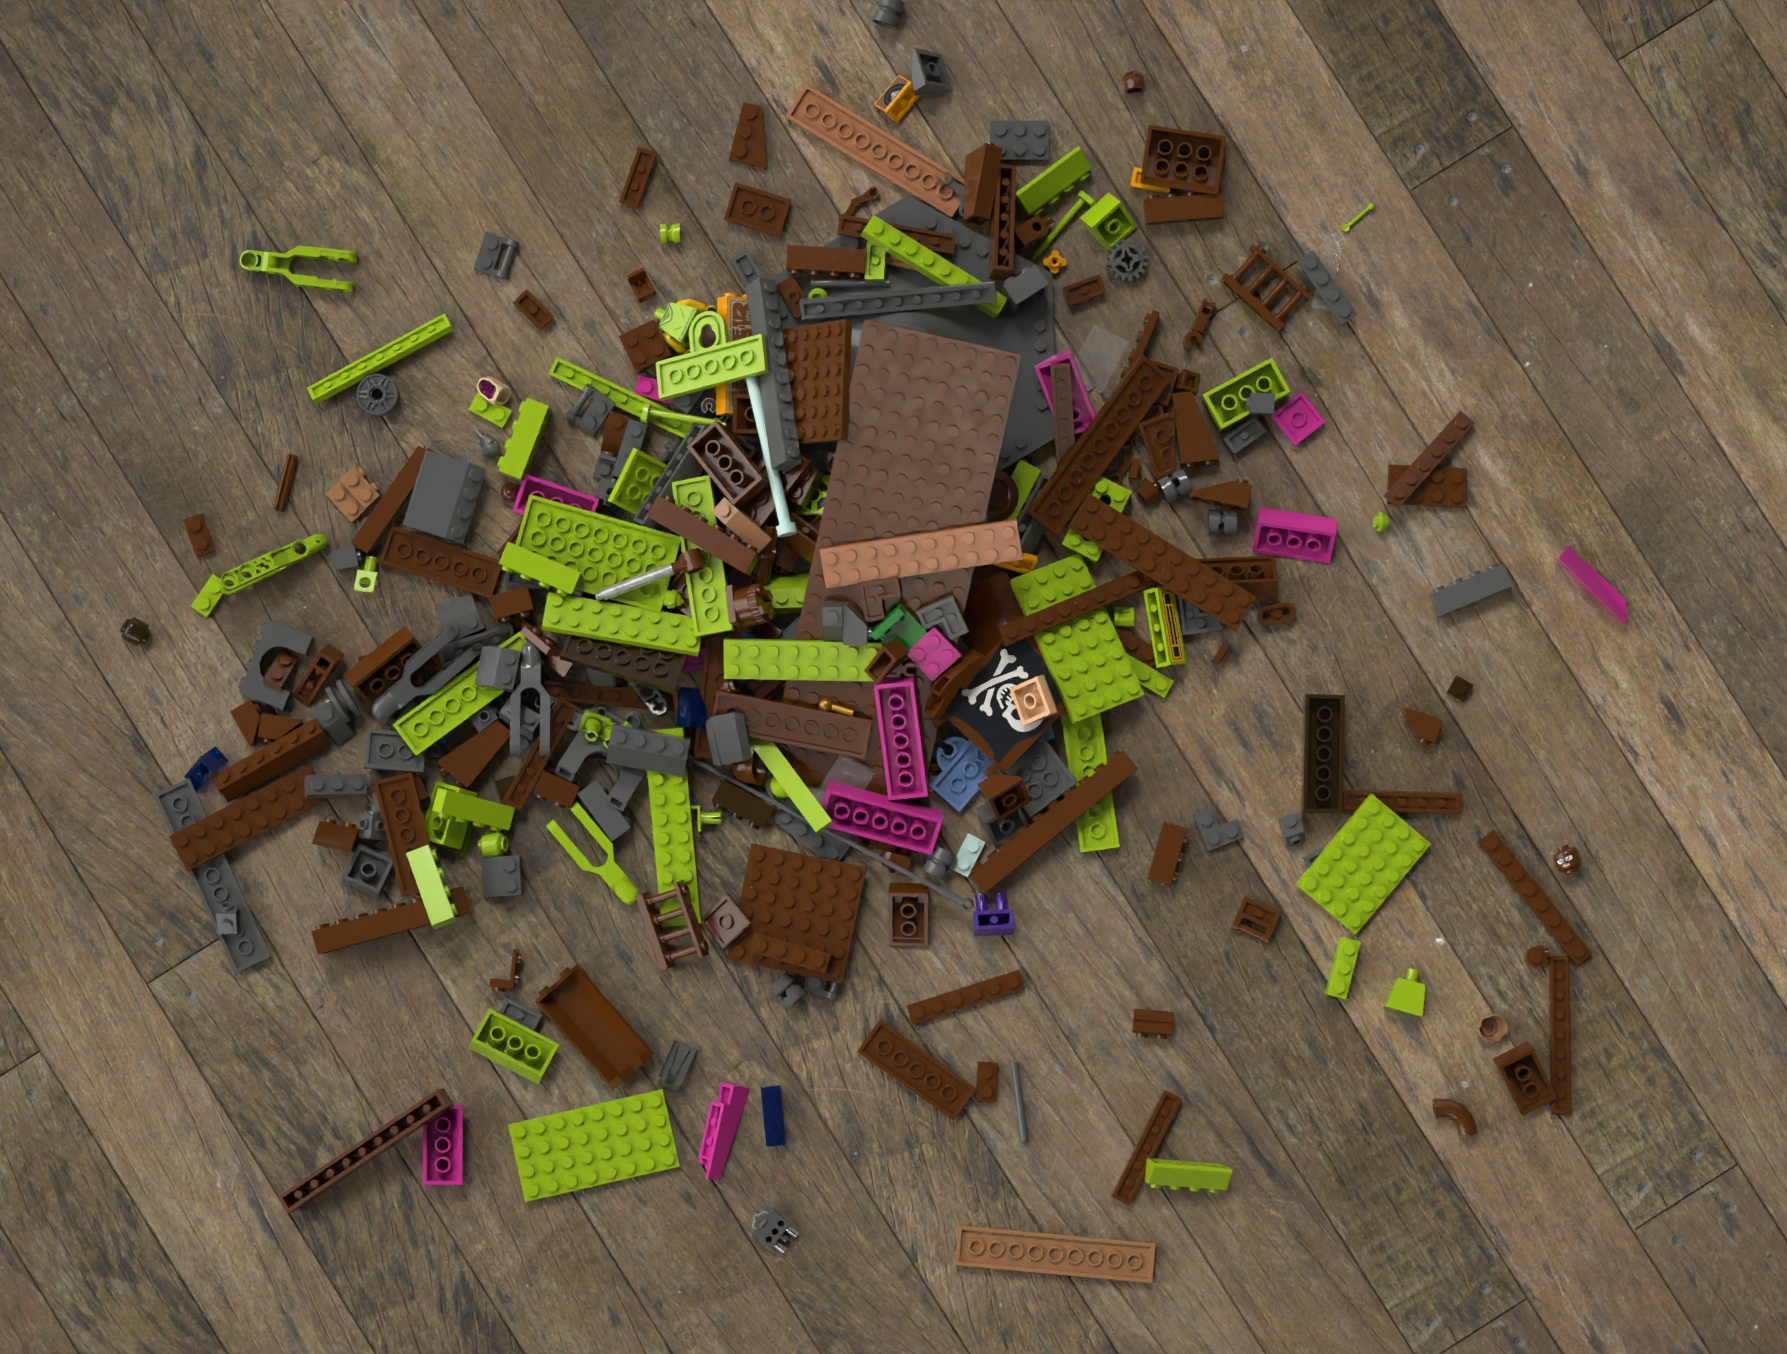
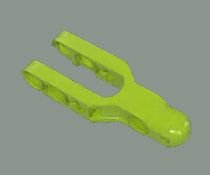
(280, 265)
(276, 561)
(610, 871)

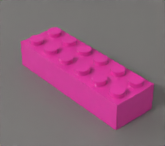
(901, 738)
(882, 819)

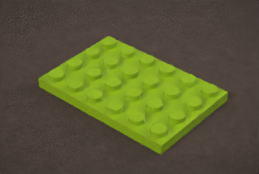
(1363, 863)

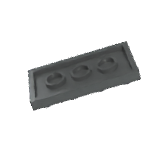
(821, 843)

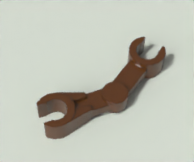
(855, 202)
(1126, 461)

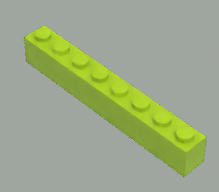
(923, 260)

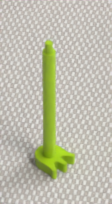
(1084, 198)
(647, 411)

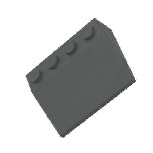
(444, 497)

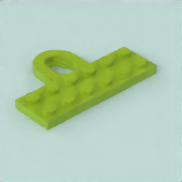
(714, 365)

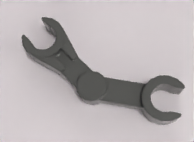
(955, 187)

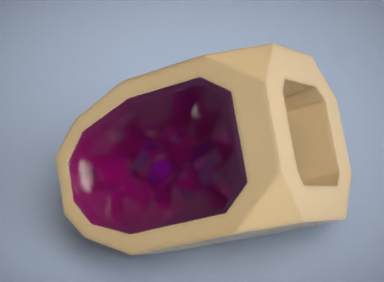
(493, 390)

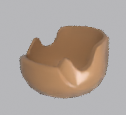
(1492, 1027)

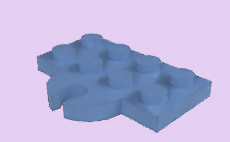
(959, 771)

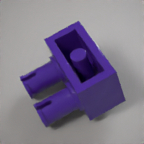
(992, 922)

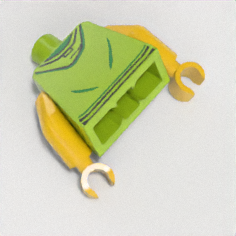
(677, 320)

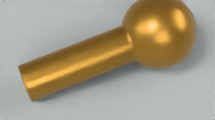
(827, 704)

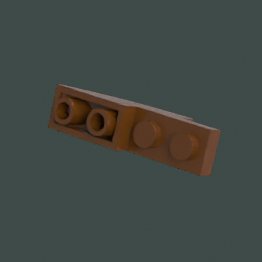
(956, 676)

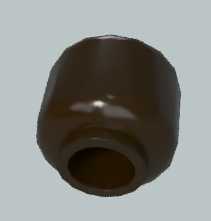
(135, 631)

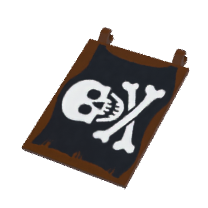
(987, 708)

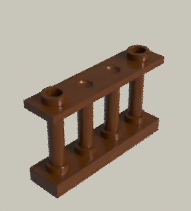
(1247, 294)
(653, 925)

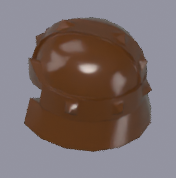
(751, 771)

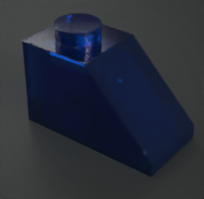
(691, 709)
(206, 767)

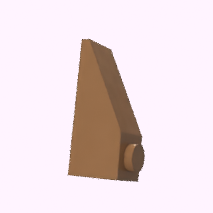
(741, 524)

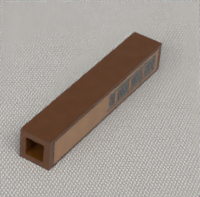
(390, 503)

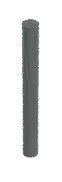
(847, 283)
(1019, 1101)

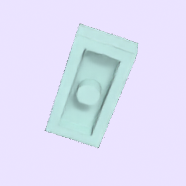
(968, 855)

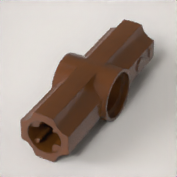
(764, 566)

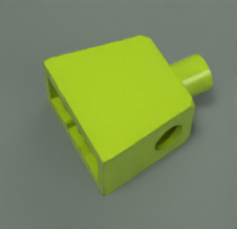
(1407, 994)

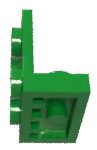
(899, 625)

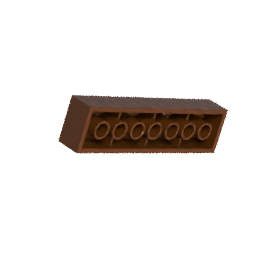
(382, 923)

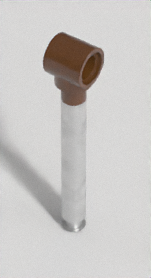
(689, 562)

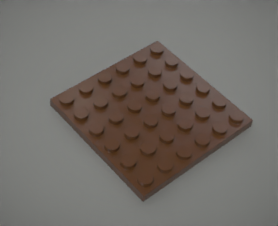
(820, 379)
(800, 902)

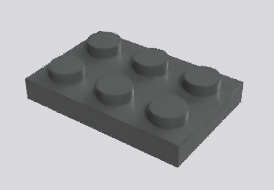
(1021, 139)
(390, 752)

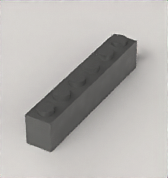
(681, 467)

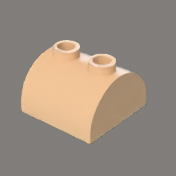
(1033, 700)

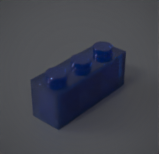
(773, 1115)

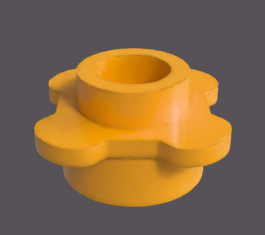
(1049, 262)

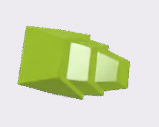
(596, 727)

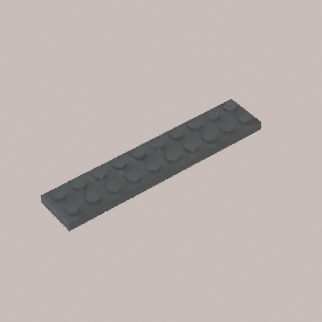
(215, 879)

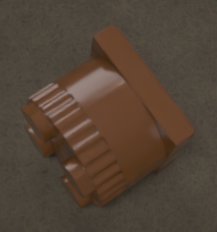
(749, 606)

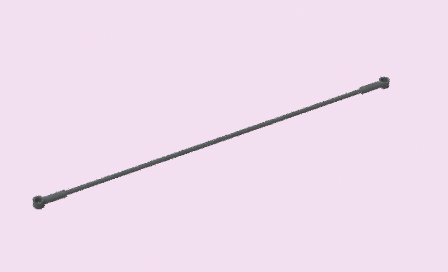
(944, 892)

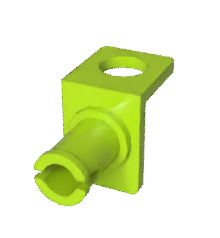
(367, 576)
(706, 817)

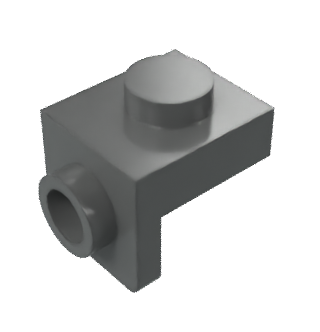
(1292, 829)
(227, 918)

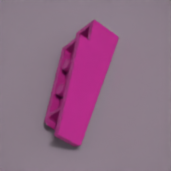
(1594, 584)
(721, 1127)

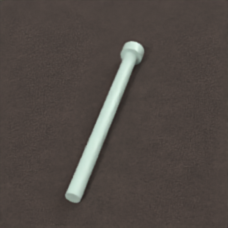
(785, 526)

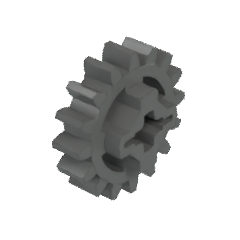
(1137, 258)

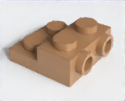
(354, 494)

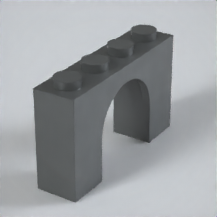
(273, 636)
(583, 751)

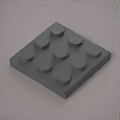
(1043, 775)

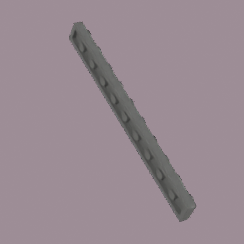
(898, 300)

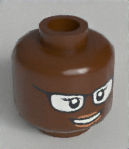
(1567, 859)

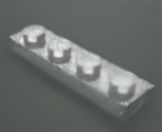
(1330, 258)

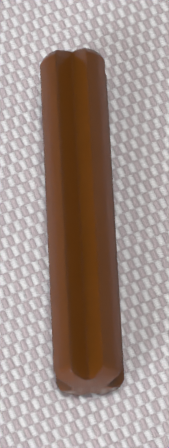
(285, 482)

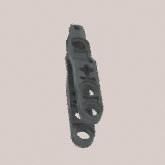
(530, 679)
(404, 691)

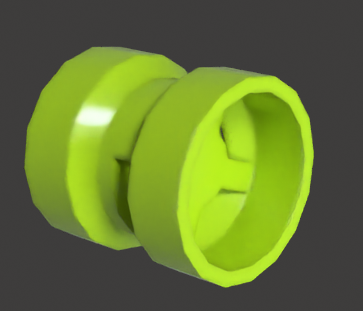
(670, 233)

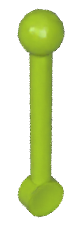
(1346, 227)

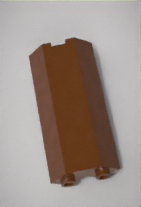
(594, 1026)

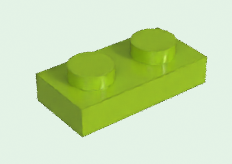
(875, 264)
(494, 413)
(209, 596)

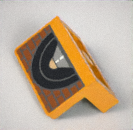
(897, 99)

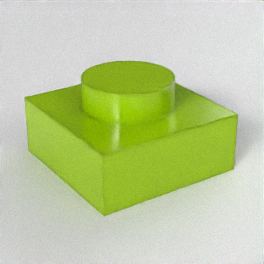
(1123, 616)

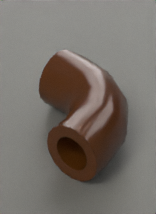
(1457, 1113)

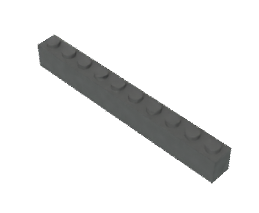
(774, 385)

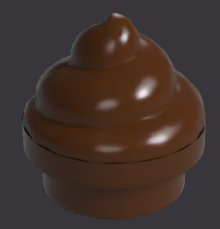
(510, 492)
(730, 686)

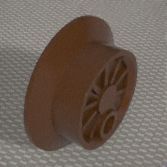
(1002, 499)

